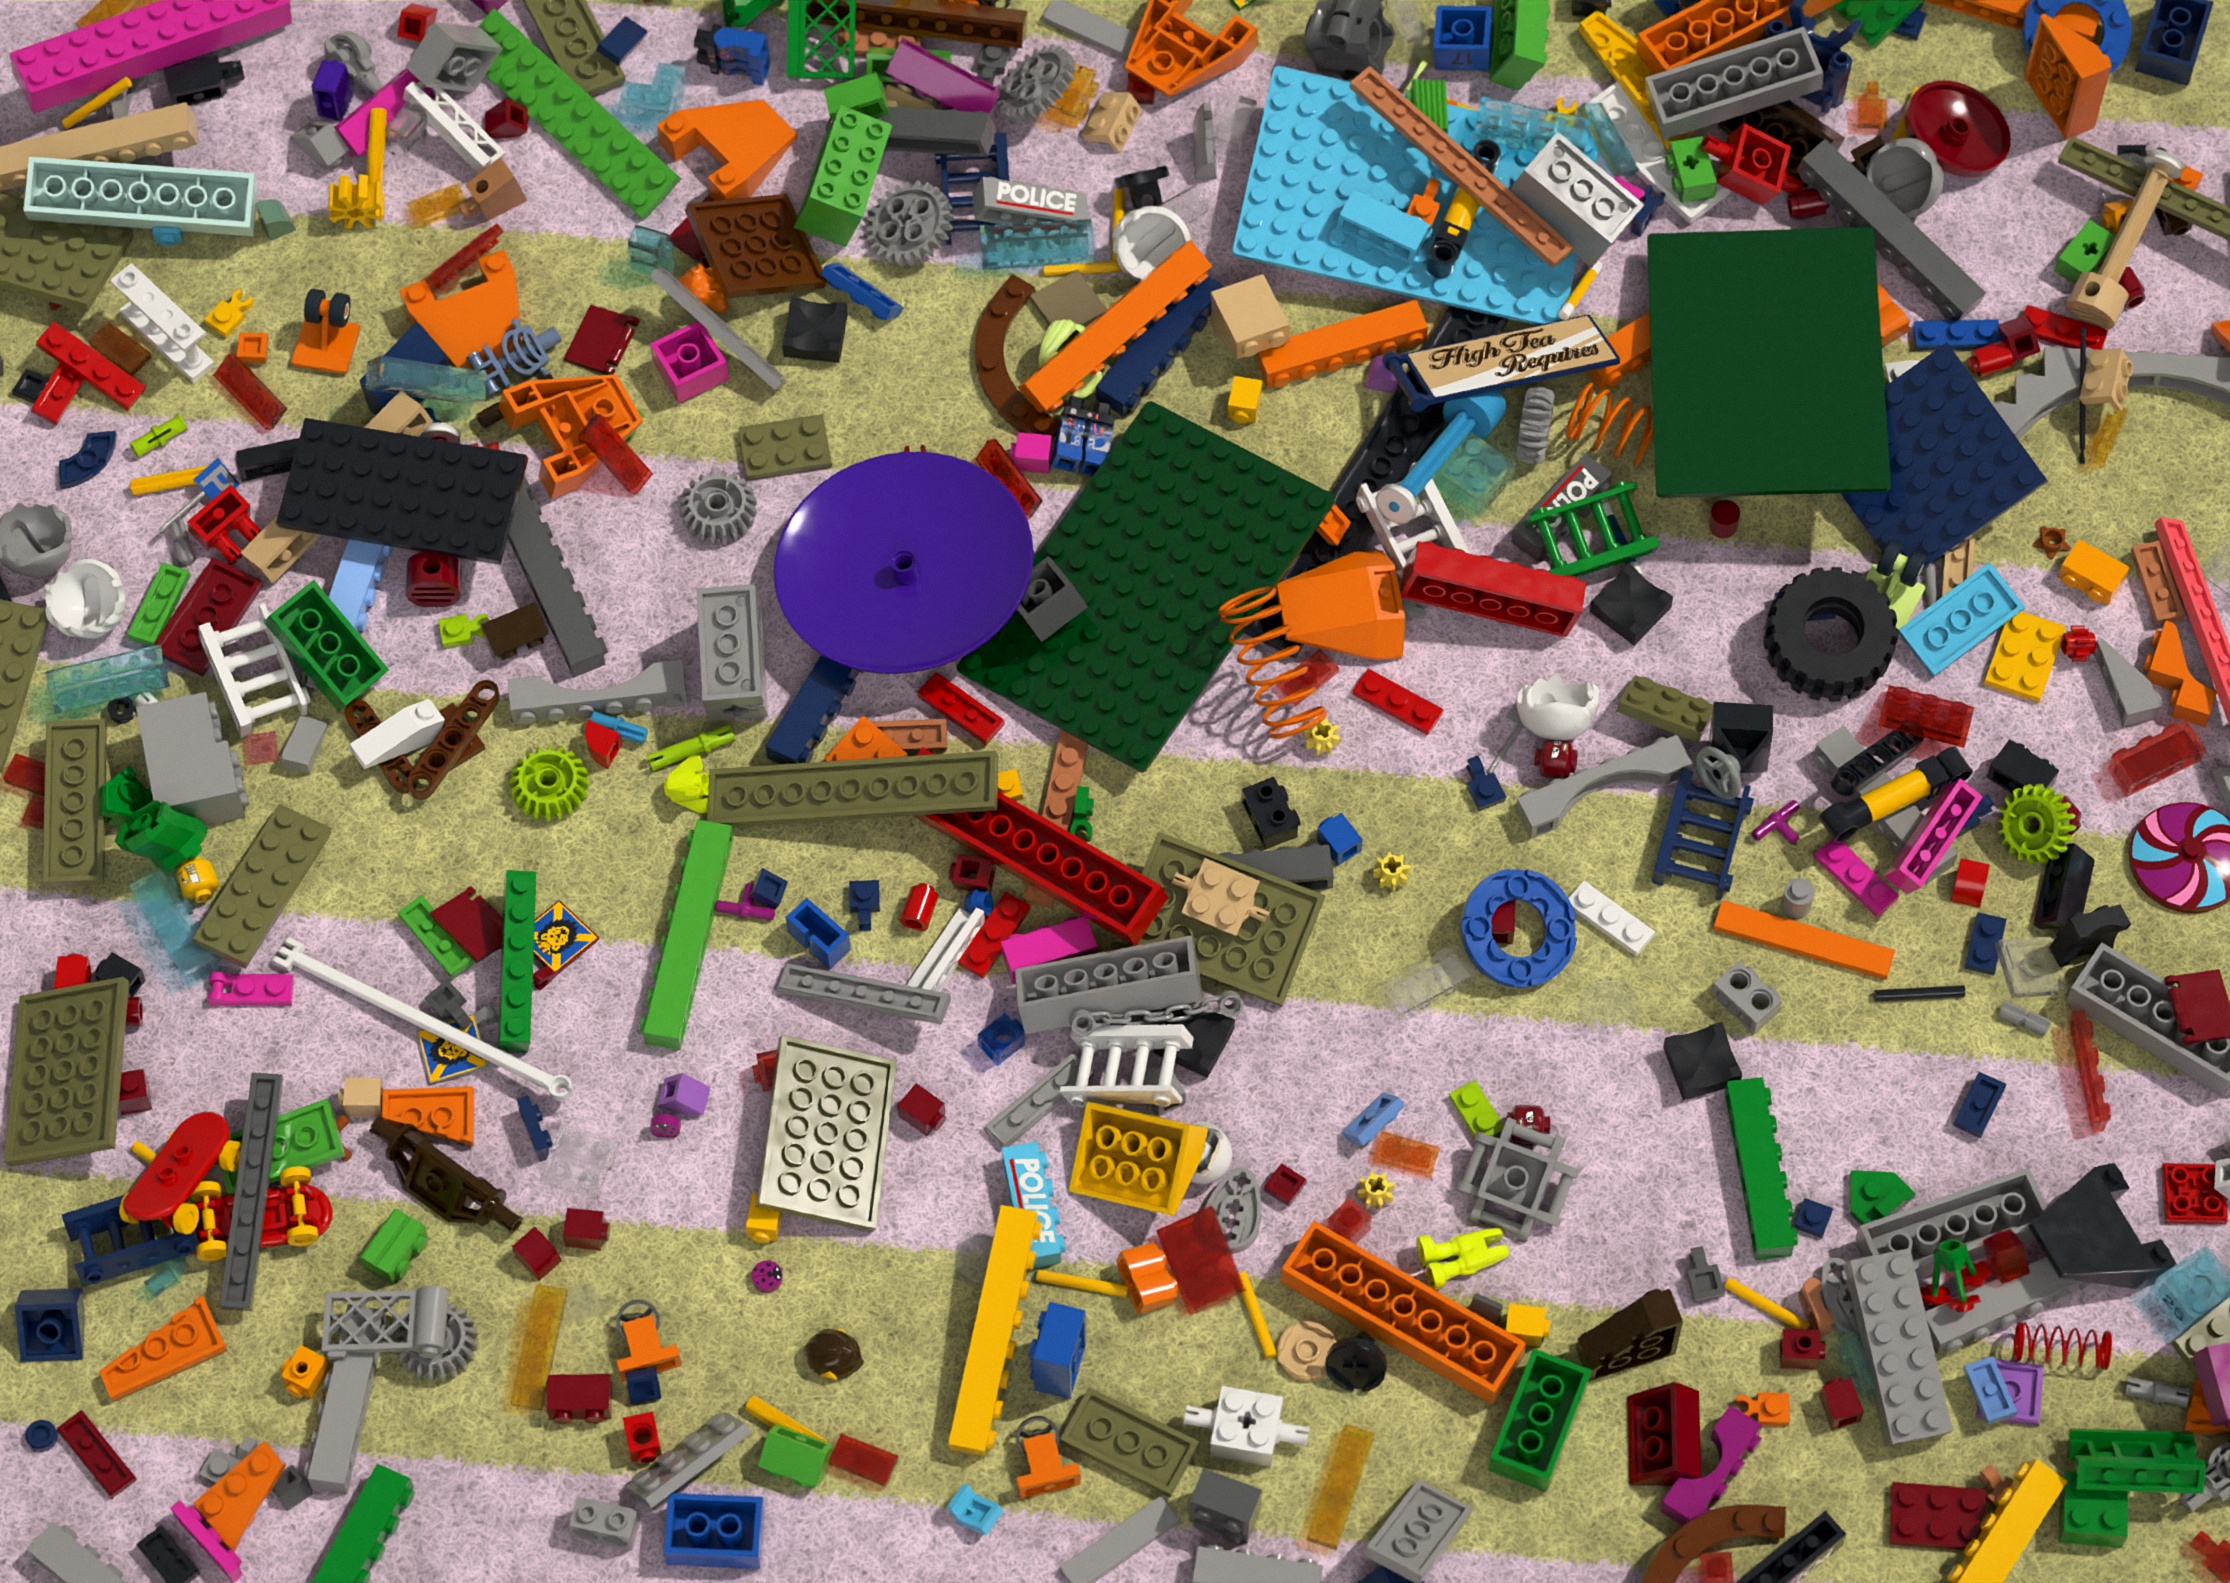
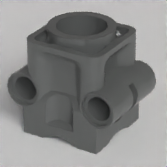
(1348, 36)

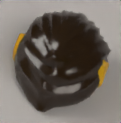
(833, 1354)

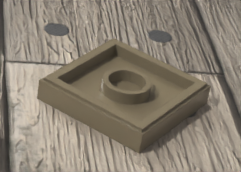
(1069, 300)

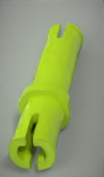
(701, 743)

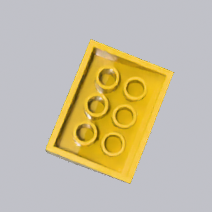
(1136, 1158)

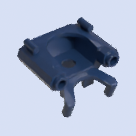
(1834, 62)

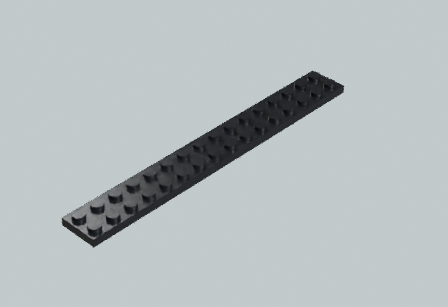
(1384, 458)

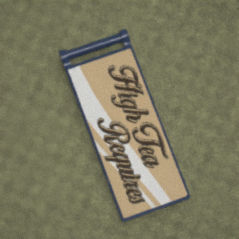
(1502, 361)

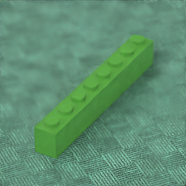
(688, 934)

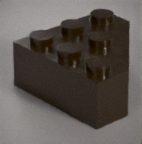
(1632, 1336)

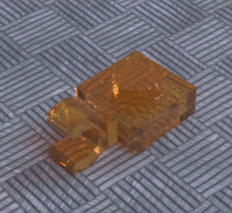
(1871, 110)

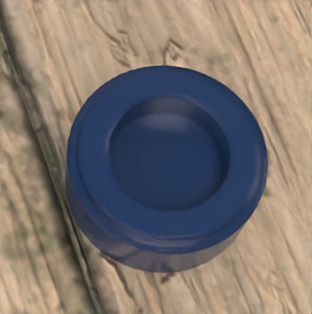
(41, 1435)

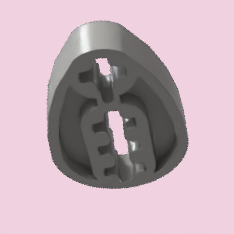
(1250, 1204)
(1833, 1297)

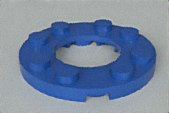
(2113, 16)
(1557, 918)

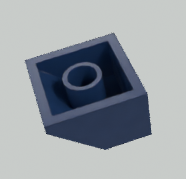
(50, 1324)

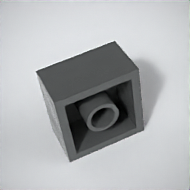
(1049, 600)
(1225, 1506)

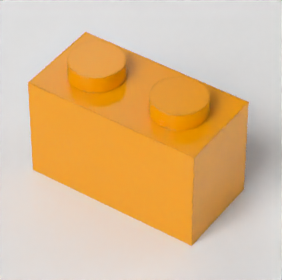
(2093, 572)

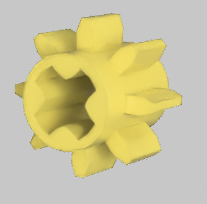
(1322, 737)
(1386, 877)
(1380, 1196)

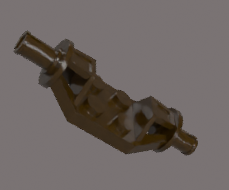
(441, 1181)

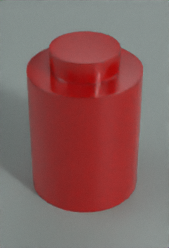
(1991, 359)
(919, 907)

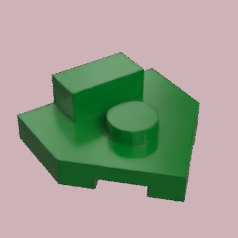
(122, 798)
(1877, 1195)

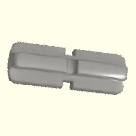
(182, 542)
(2030, 1020)

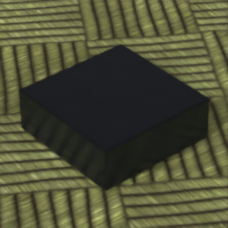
(30, 386)

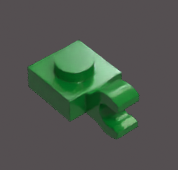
(1083, 807)

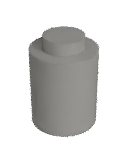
(1798, 898)

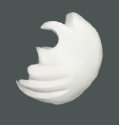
(1147, 239)
(85, 599)
(1557, 709)

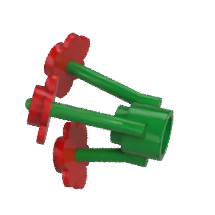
(1952, 1256)

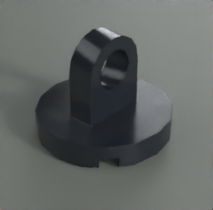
(1143, 183)
(1356, 1363)

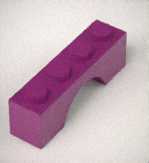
(1733, 1437)

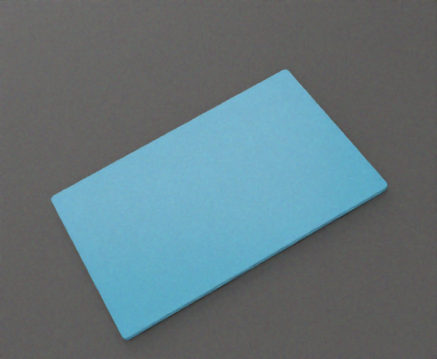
(1327, 141)

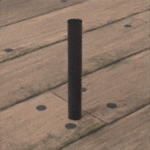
(1919, 993)

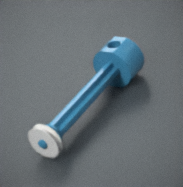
(1464, 415)

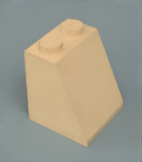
(1248, 317)

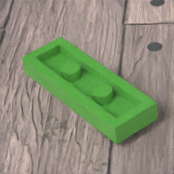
(159, 604)
(434, 938)

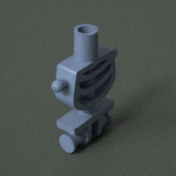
(538, 343)

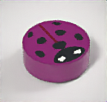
(665, 1126)
(767, 1276)

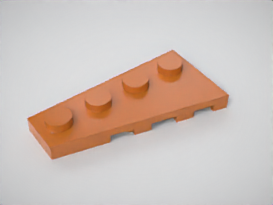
(173, 1348)

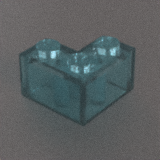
(654, 102)

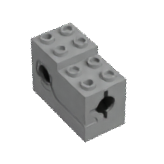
(1576, 198)
(732, 652)
(190, 760)

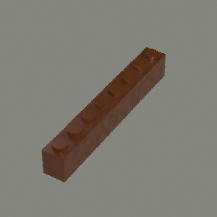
(933, 20)

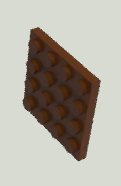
(755, 246)

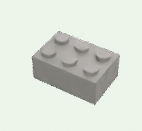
(453, 57)

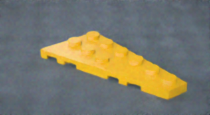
(1618, 54)

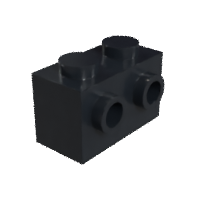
(2019, 767)
(1270, 813)

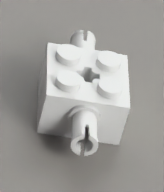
(1246, 1407)

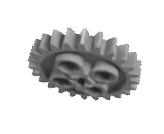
(1036, 83)
(909, 223)

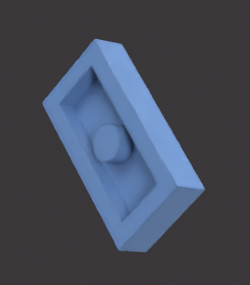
(1373, 1119)
(1990, 1390)

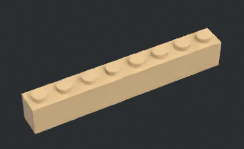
(106, 141)
(278, 547)

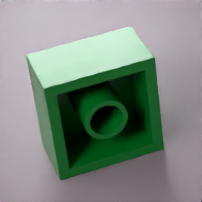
(2092, 1515)

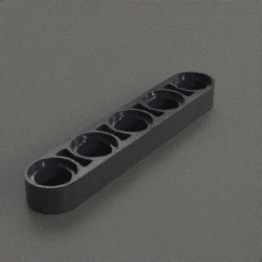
(1871, 765)

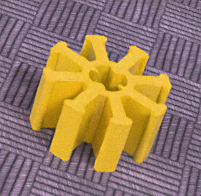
(356, 201)

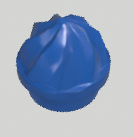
(979, 899)

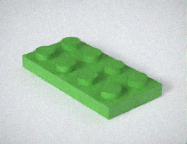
(302, 1139)

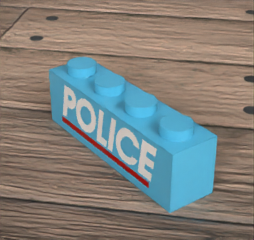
(1031, 1191)

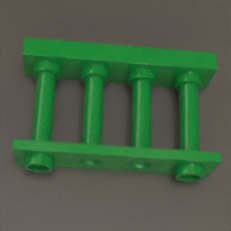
(1613, 552)

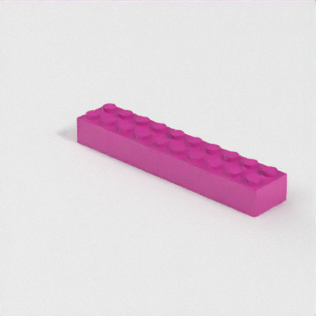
(137, 45)

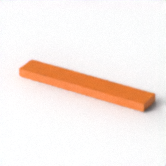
(1804, 940)

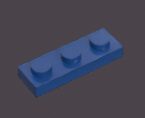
(861, 291)
(1957, 333)

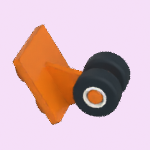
(326, 335)

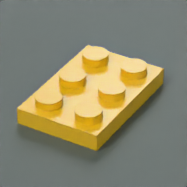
(2025, 656)

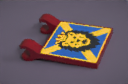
(558, 942)

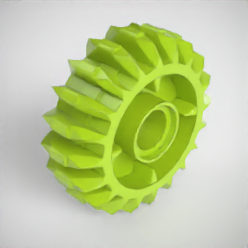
(545, 766)
(2053, 821)

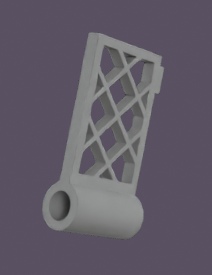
(425, 1325)

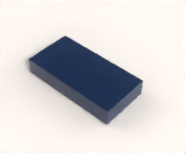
(622, 40)

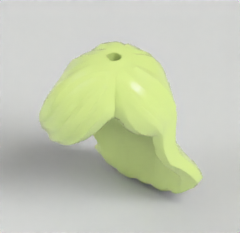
(1056, 337)

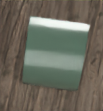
(274, 218)

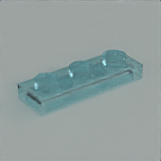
(1608, 140)

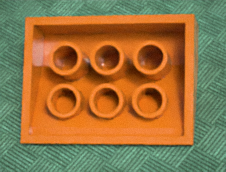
(2067, 76)

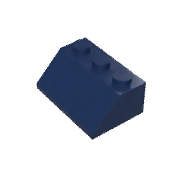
(413, 346)

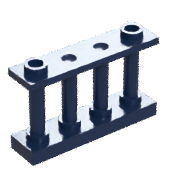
(997, 153)
(1681, 816)
(106, 1216)

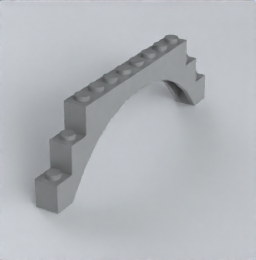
(2060, 381)

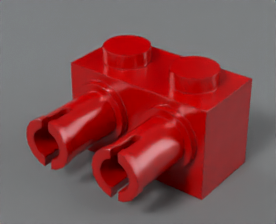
(219, 518)

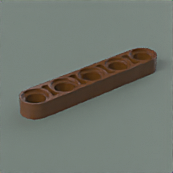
(452, 752)

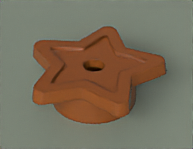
(2052, 534)

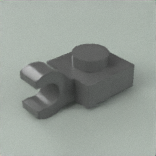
(992, 60)
(448, 1001)
(1704, 1279)

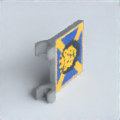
(448, 1061)

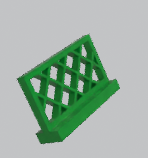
(797, 41)

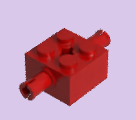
(1752, 164)

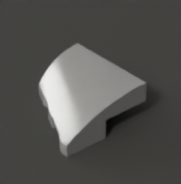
(1204, 143)

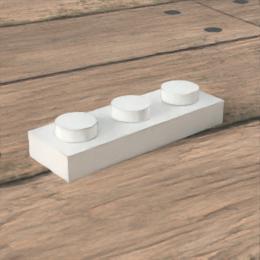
(1611, 918)

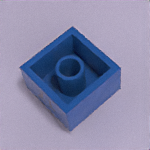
(1463, 38)

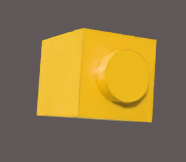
(1244, 399)
(762, 1223)
(1527, 1323)

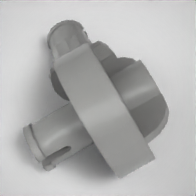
(355, 57)
(2216, 1480)

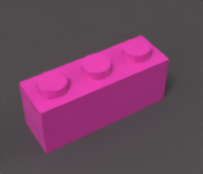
(1048, 944)

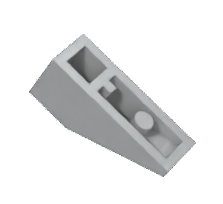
(2128, 687)

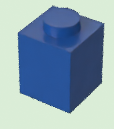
(1340, 837)

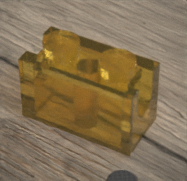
(1075, 100)

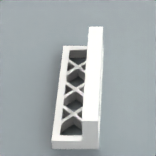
(450, 130)
(947, 950)

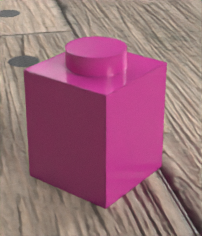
(1032, 452)

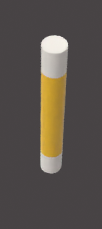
(1579, 291)

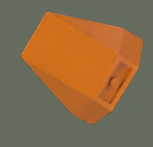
(1347, 606)

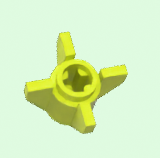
(689, 785)

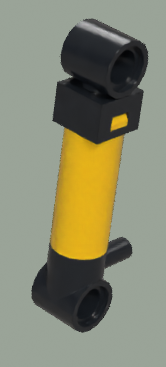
(1459, 217)
(1926, 780)

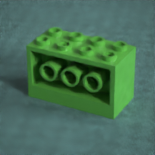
(843, 176)

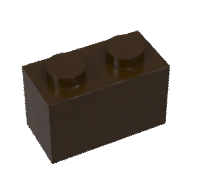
(514, 631)

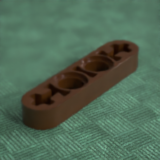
(372, 720)

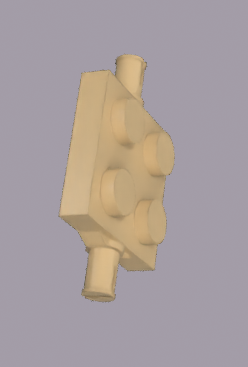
(1220, 897)

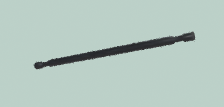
(2082, 407)

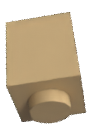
(361, 1097)

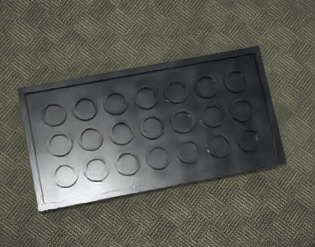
(402, 491)

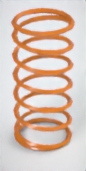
(1588, 408)
(1227, 610)

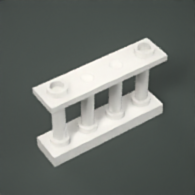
(162, 323)
(1430, 505)
(234, 690)
(1117, 1039)

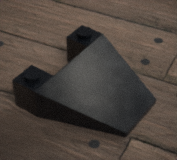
(2092, 1239)

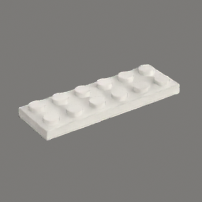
(1650, 153)

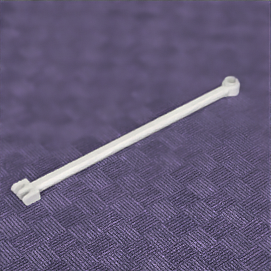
(296, 958)

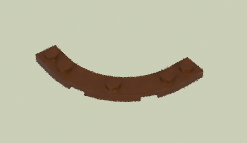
(991, 365)
(1708, 1529)

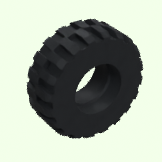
(1846, 597)

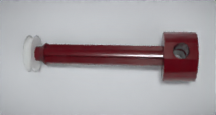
(430, 577)

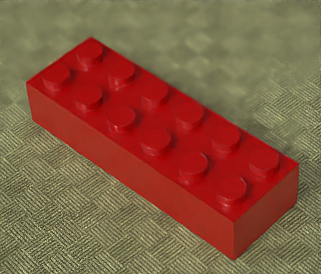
(1492, 589)

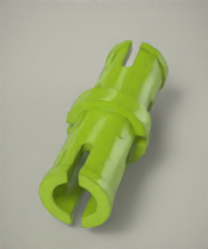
(175, 425)

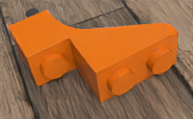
(2169, 670)

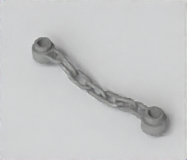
(1089, 1025)

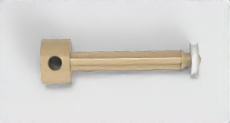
(2100, 297)

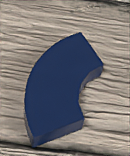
(89, 460)

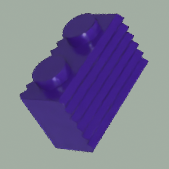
(332, 90)

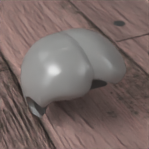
(1907, 175)

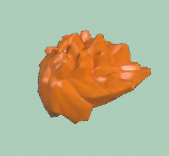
(705, 287)

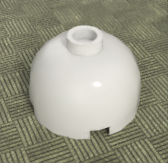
(1216, 1156)

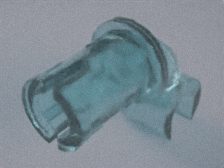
(166, 1276)

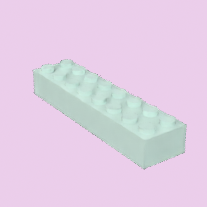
(140, 196)

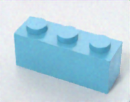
(1383, 226)

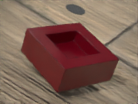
(1285, 1184)

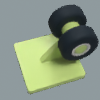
(1902, 584)

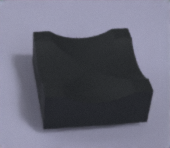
(815, 330)
(1631, 605)
(2086, 932)
(1210, 1036)
(1701, 1061)

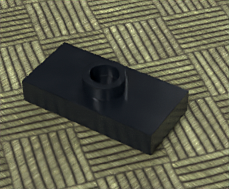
(167, 1557)

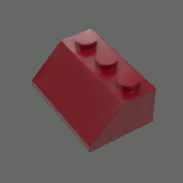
(1664, 1435)

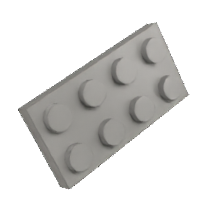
(687, 1460)
(1418, 1532)

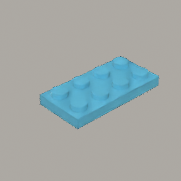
(1961, 619)

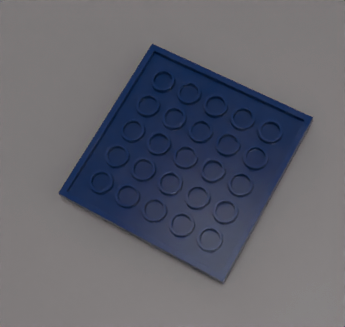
(1948, 459)

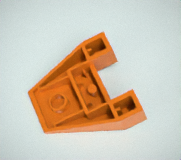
(1179, 54)
(741, 136)
(471, 317)
(562, 412)

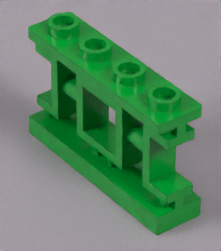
(2136, 1460)

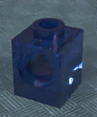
(998, 1050)

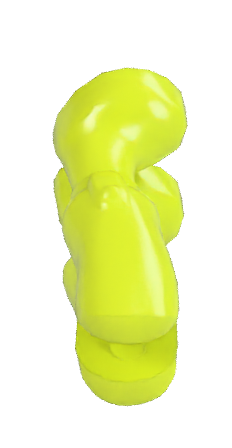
(1470, 1249)

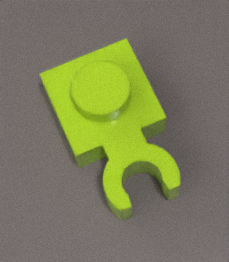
(458, 630)

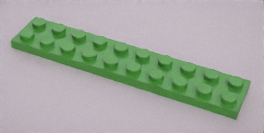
(577, 119)

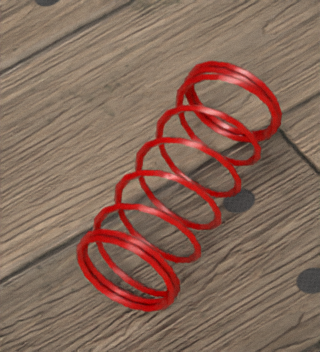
(2105, 1346)

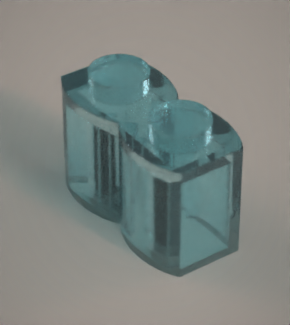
(650, 250)

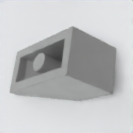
(321, 143)

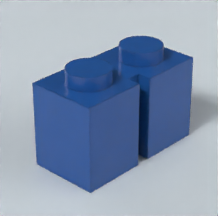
(816, 929)

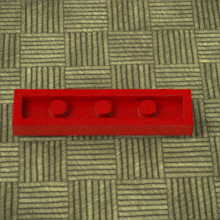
(90, 366)

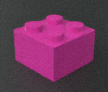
(689, 361)

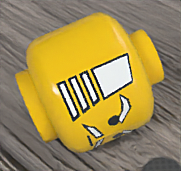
(197, 879)

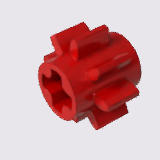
(2078, 643)

